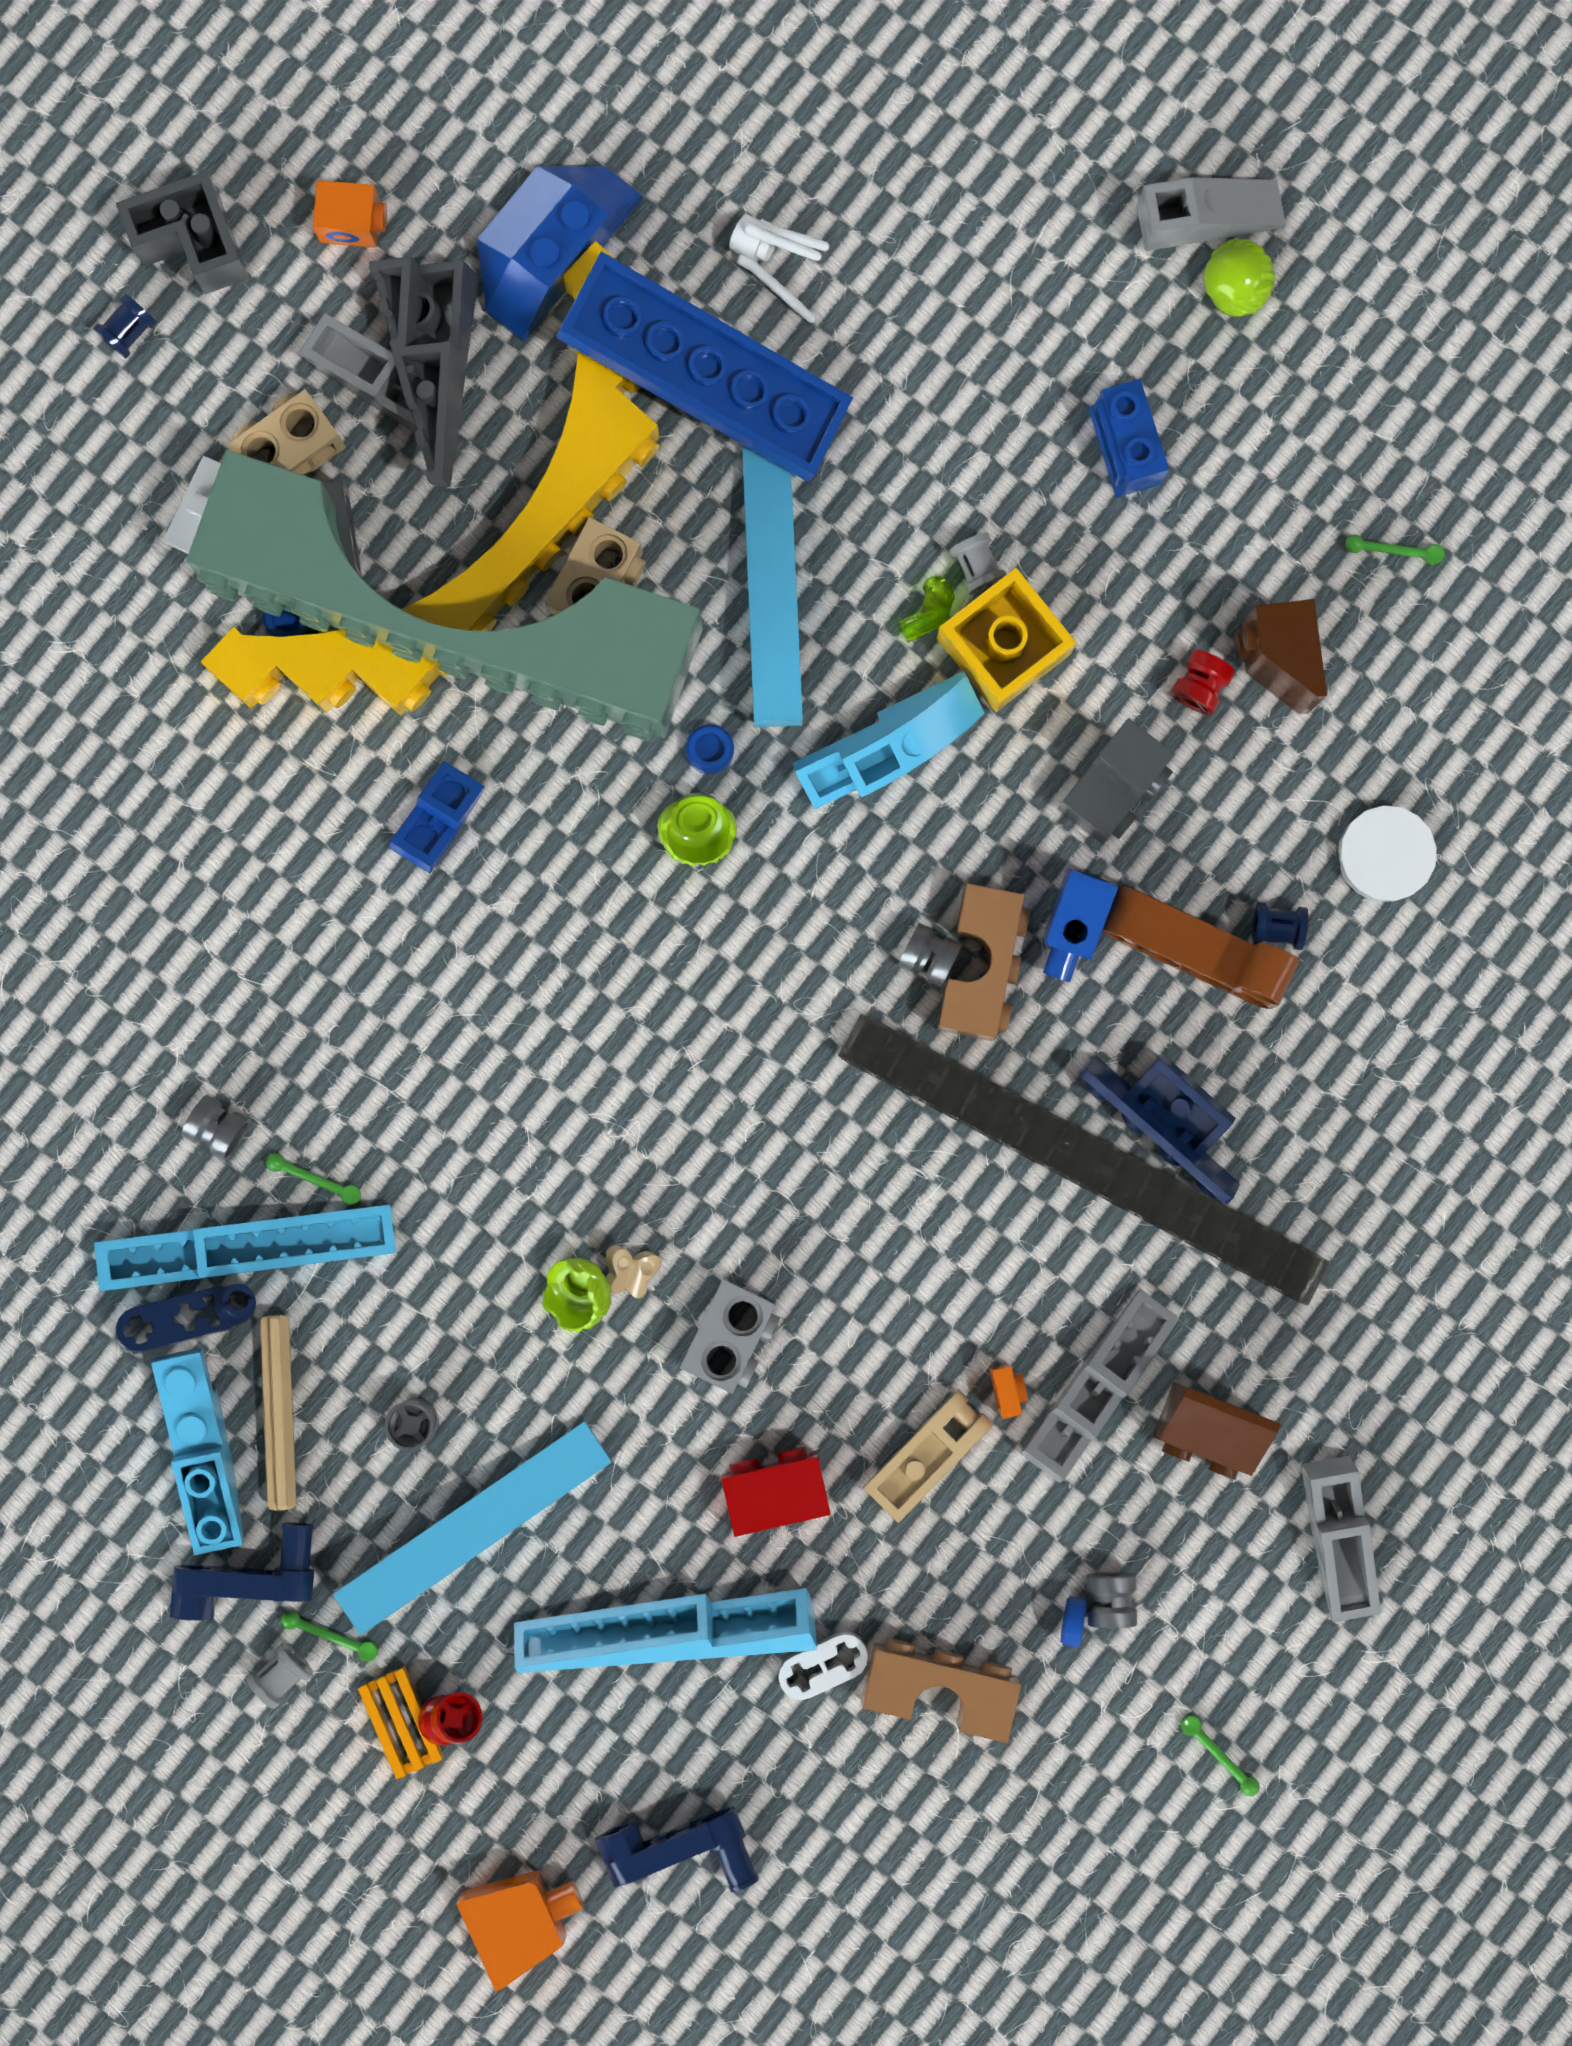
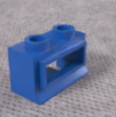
(1128, 438)

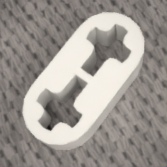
(828, 1676)

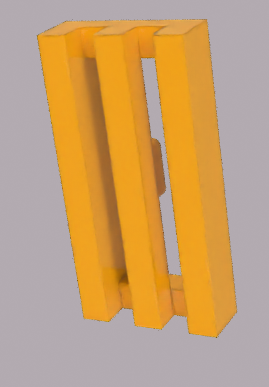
(382, 1729)

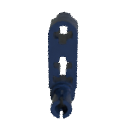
(161, 1313)
(199, 1585)
(721, 1832)

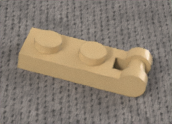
(926, 1457)

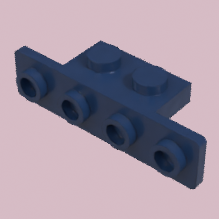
(1174, 1115)

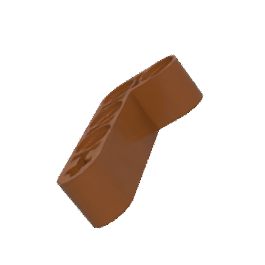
(1200, 949)

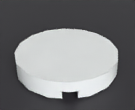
(1387, 854)

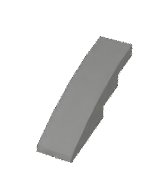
(1099, 1386)

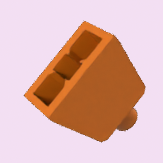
(517, 1923)

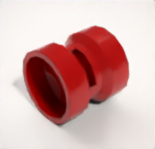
(1203, 682)
(461, 1715)

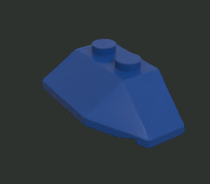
(542, 235)

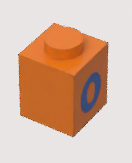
(348, 214)

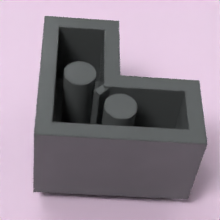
(185, 220)
(1122, 773)

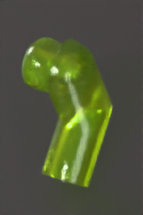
(934, 611)

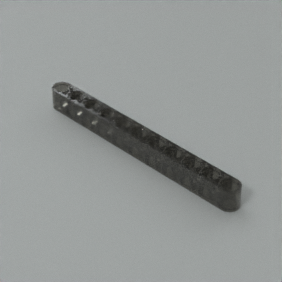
(1084, 1159)

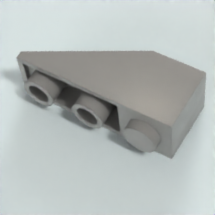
(1207, 210)

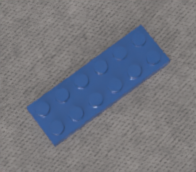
(704, 367)

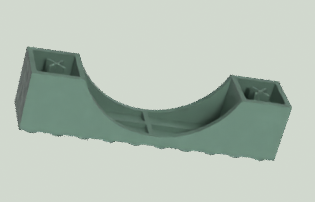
(607, 655)

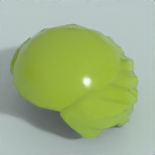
(1239, 277)
(697, 829)
(576, 1294)

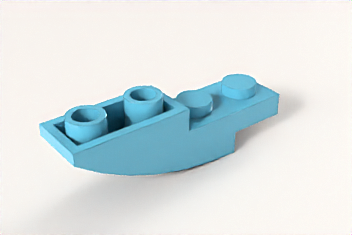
(893, 746)
(200, 1451)

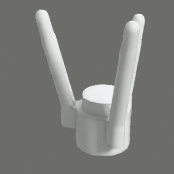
(758, 241)

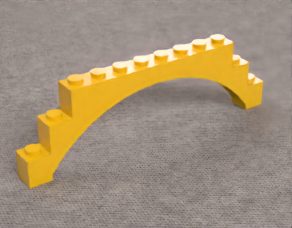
(596, 450)

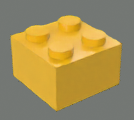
(1006, 640)

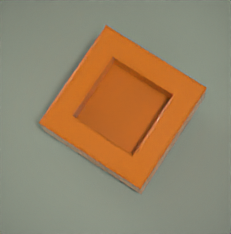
(1008, 1390)

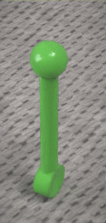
(1432, 555)
(349, 1194)
(366, 1651)
(1192, 1726)

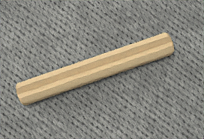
(278, 1412)

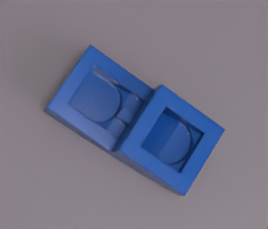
(436, 817)

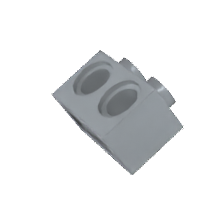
(719, 1331)

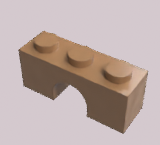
(993, 921)
(900, 1675)

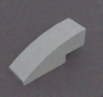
(358, 366)
(1341, 1538)

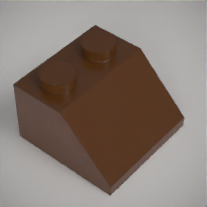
(1284, 652)
(1214, 1430)

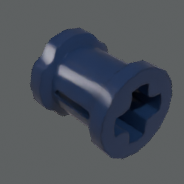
(125, 325)
(1280, 926)

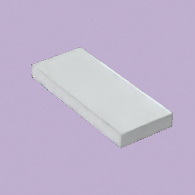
(190, 511)

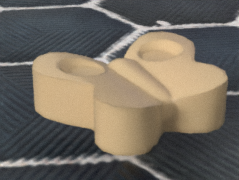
(630, 1272)

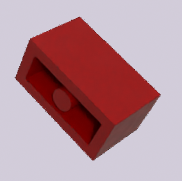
(775, 1492)

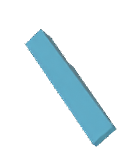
(772, 592)
(244, 1247)
(472, 1528)
(668, 1632)

